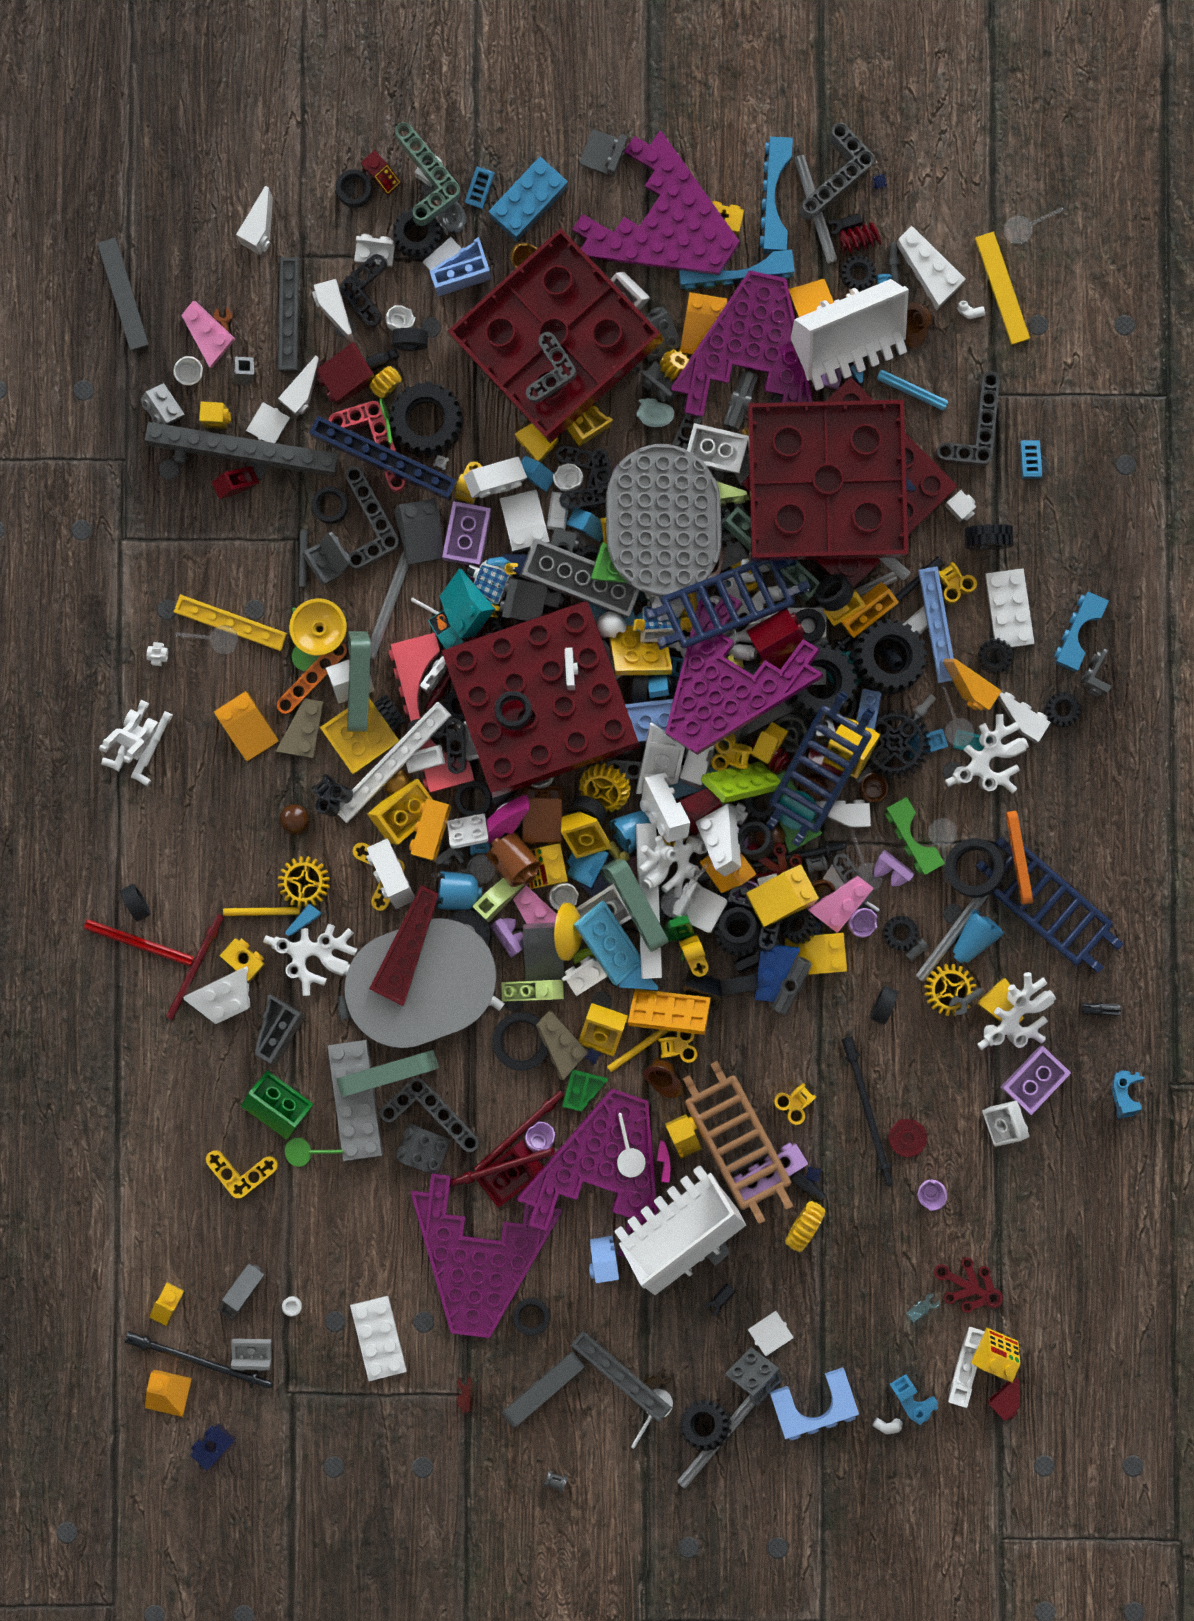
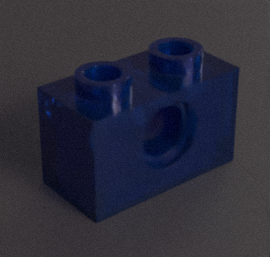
(207, 1457)

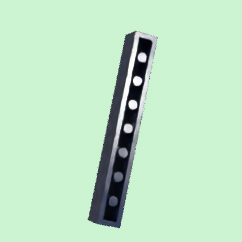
(383, 458)

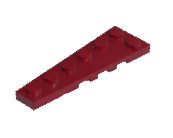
(401, 960)

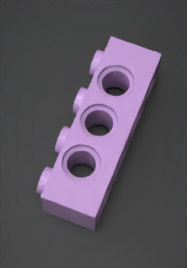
(797, 1162)

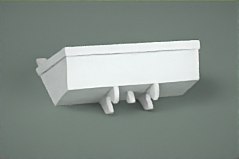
(851, 331)
(680, 1232)

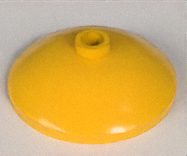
(313, 615)
(565, 934)

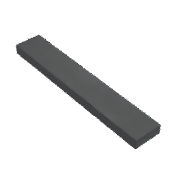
(123, 294)
(288, 314)
(621, 1376)

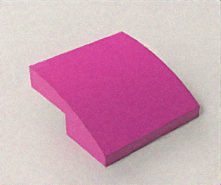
(663, 1156)

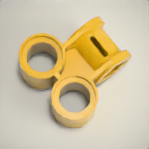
(462, 491)
(954, 582)
(733, 754)
(694, 954)
(676, 1047)
(796, 1102)

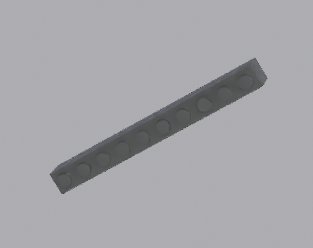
(241, 449)

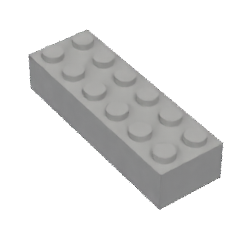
(571, 576)
(356, 1112)

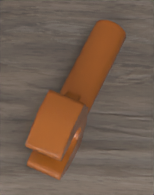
(223, 321)

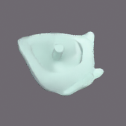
(654, 413)

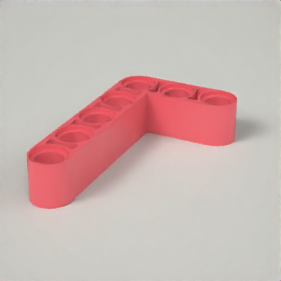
(373, 421)

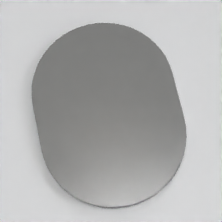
(663, 519)
(446, 993)

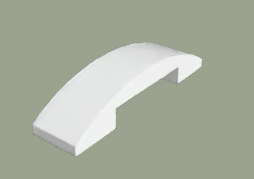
(965, 1370)

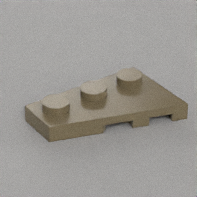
(303, 731)
(561, 1044)

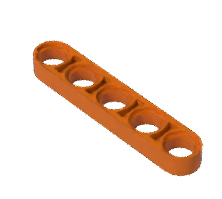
(308, 687)
(1019, 857)

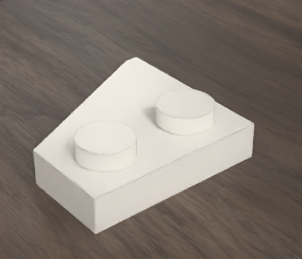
(432, 679)

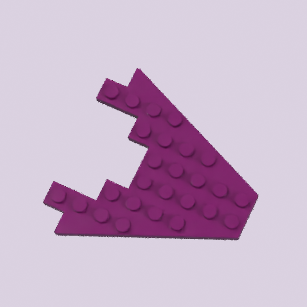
(679, 230)
(748, 334)
(719, 696)
(592, 1158)
(475, 1273)

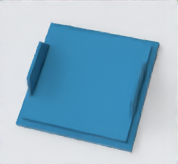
(587, 867)

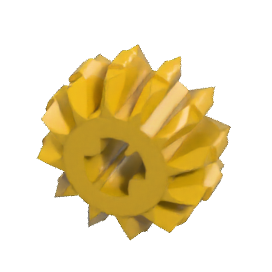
(673, 363)
(385, 382)

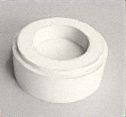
(291, 1306)

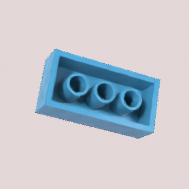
(528, 199)

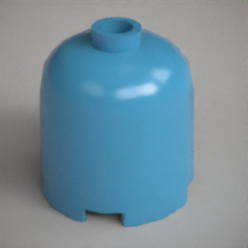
(458, 891)

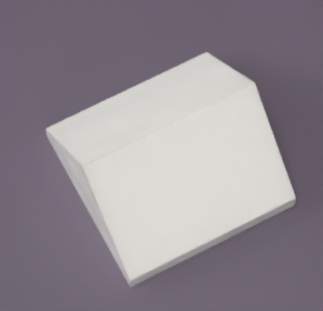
(339, 679)

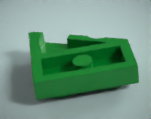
(678, 928)
(582, 1089)

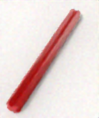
(138, 942)

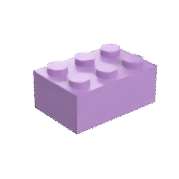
(466, 534)
(1035, 1080)

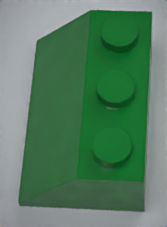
(277, 1105)

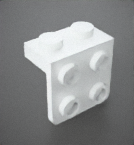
(467, 831)
(704, 907)

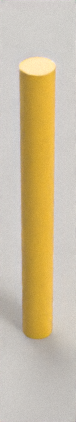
(261, 911)
(637, 1049)

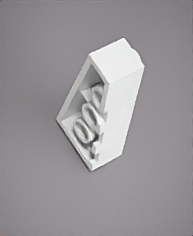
(930, 267)

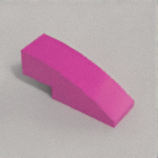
(507, 818)

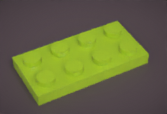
(738, 783)

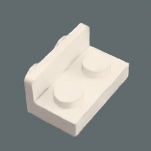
(368, 246)
(584, 976)

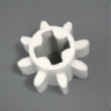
(157, 654)
(741, 813)

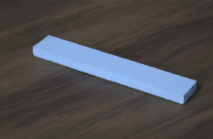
(936, 620)

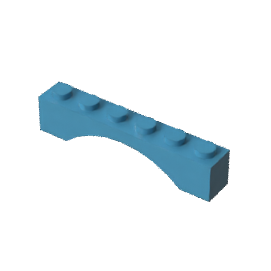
(779, 156)
(776, 264)

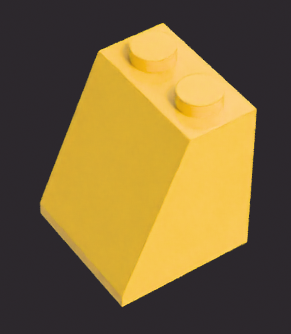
(847, 754)

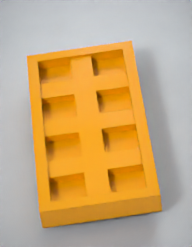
(669, 1011)

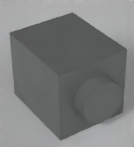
(242, 370)

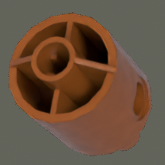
(513, 860)

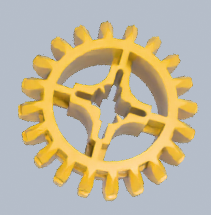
(604, 781)
(305, 873)
(941, 974)
(805, 1226)

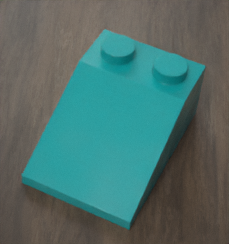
(465, 605)

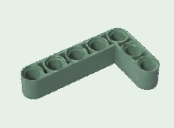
(430, 172)
(359, 674)
(621, 875)
(387, 1073)

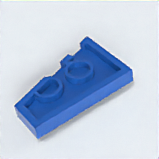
(773, 970)

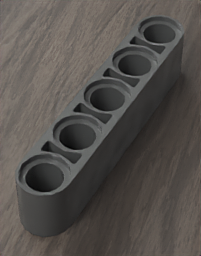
(542, 1389)

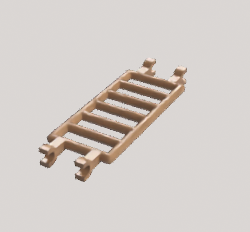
(758, 1131)

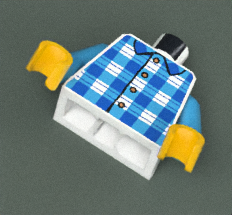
(491, 579)
(656, 629)

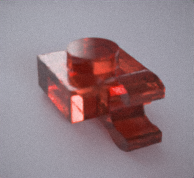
(464, 1399)

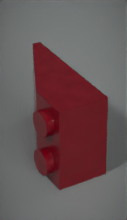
(508, 1183)

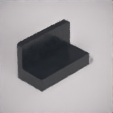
(703, 986)

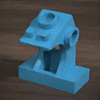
(1124, 1105)
(917, 1411)

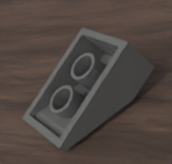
(420, 531)
(540, 953)

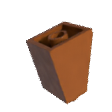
(544, 816)

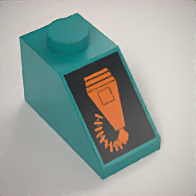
(444, 631)

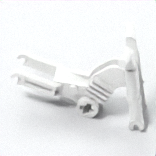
(136, 741)

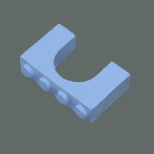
(841, 1408)

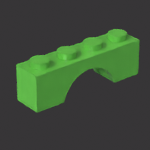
(925, 858)

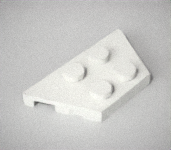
(660, 756)
(222, 997)

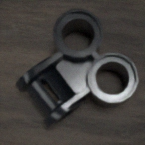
(329, 794)

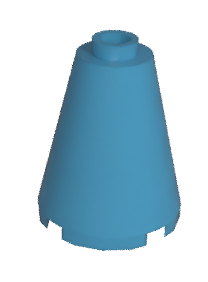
(626, 829)
(976, 937)

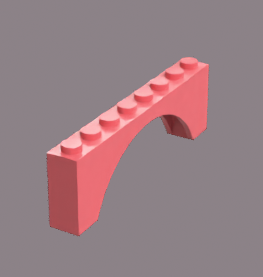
(412, 661)

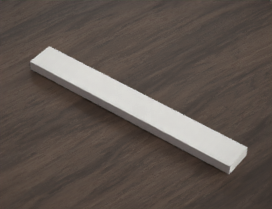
(394, 760)
(649, 960)

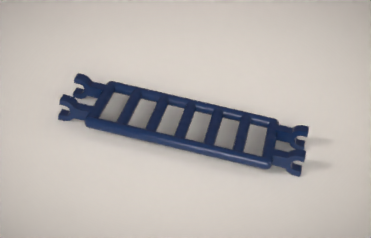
(678, 635)
(816, 725)
(1064, 887)

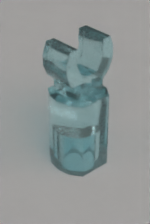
(921, 1308)

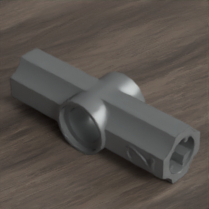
(740, 400)
(786, 995)

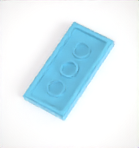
(608, 942)

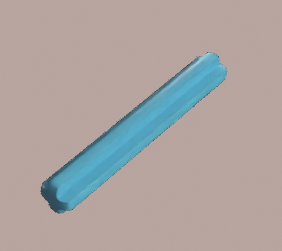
(912, 390)

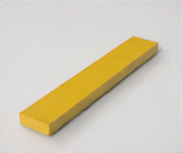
(1002, 288)
(243, 627)

